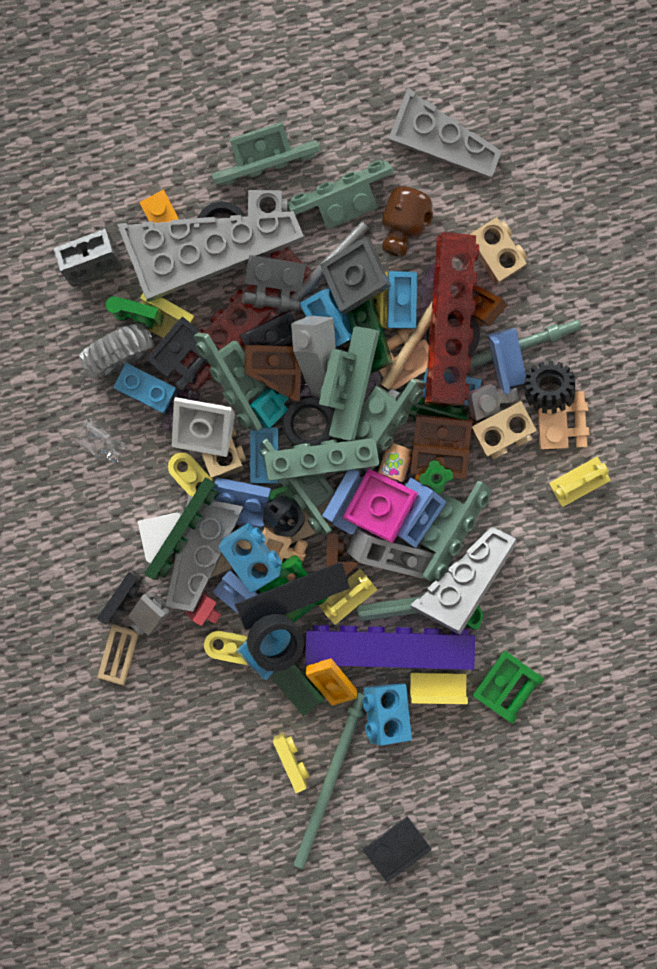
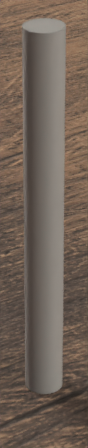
(318, 274)

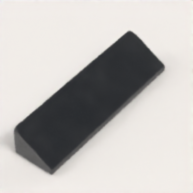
(293, 594)

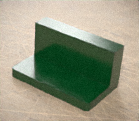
(298, 688)

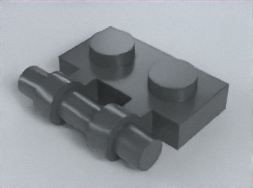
(276, 274)

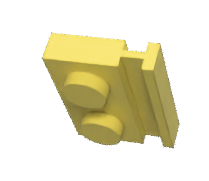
(296, 772)

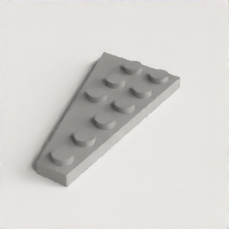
(194, 249)

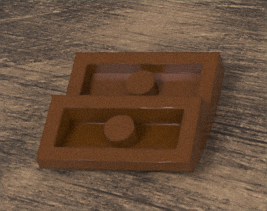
(441, 440)

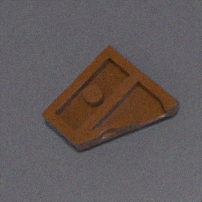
(274, 368)

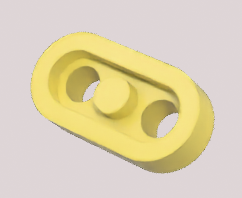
(189, 479)
(231, 644)

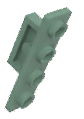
(263, 150)
(344, 198)
(228, 369)
(347, 382)
(385, 414)
(321, 459)
(308, 493)
(451, 528)

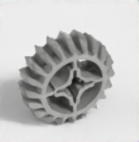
(115, 350)

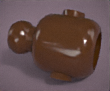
(405, 218)

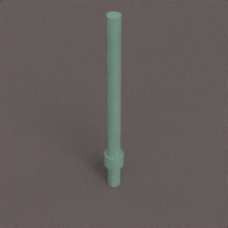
(553, 333)

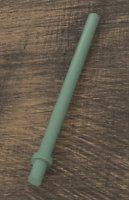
(356, 712)

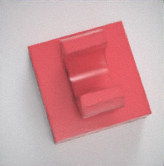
(204, 610)

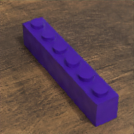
(390, 649)

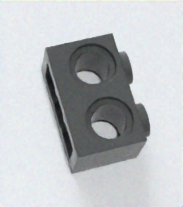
(88, 257)

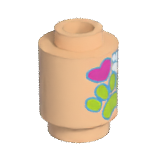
(395, 463)

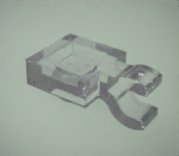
(96, 441)

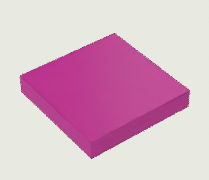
(380, 506)

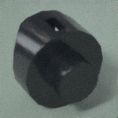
(279, 512)

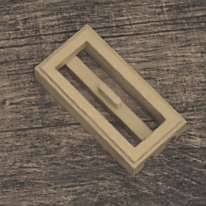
(112, 677)

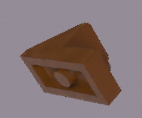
(487, 306)
(335, 549)

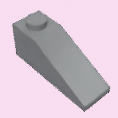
(312, 346)
(396, 557)
(149, 613)

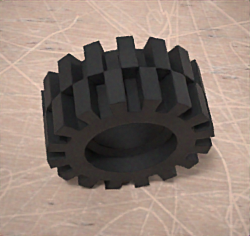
(550, 399)

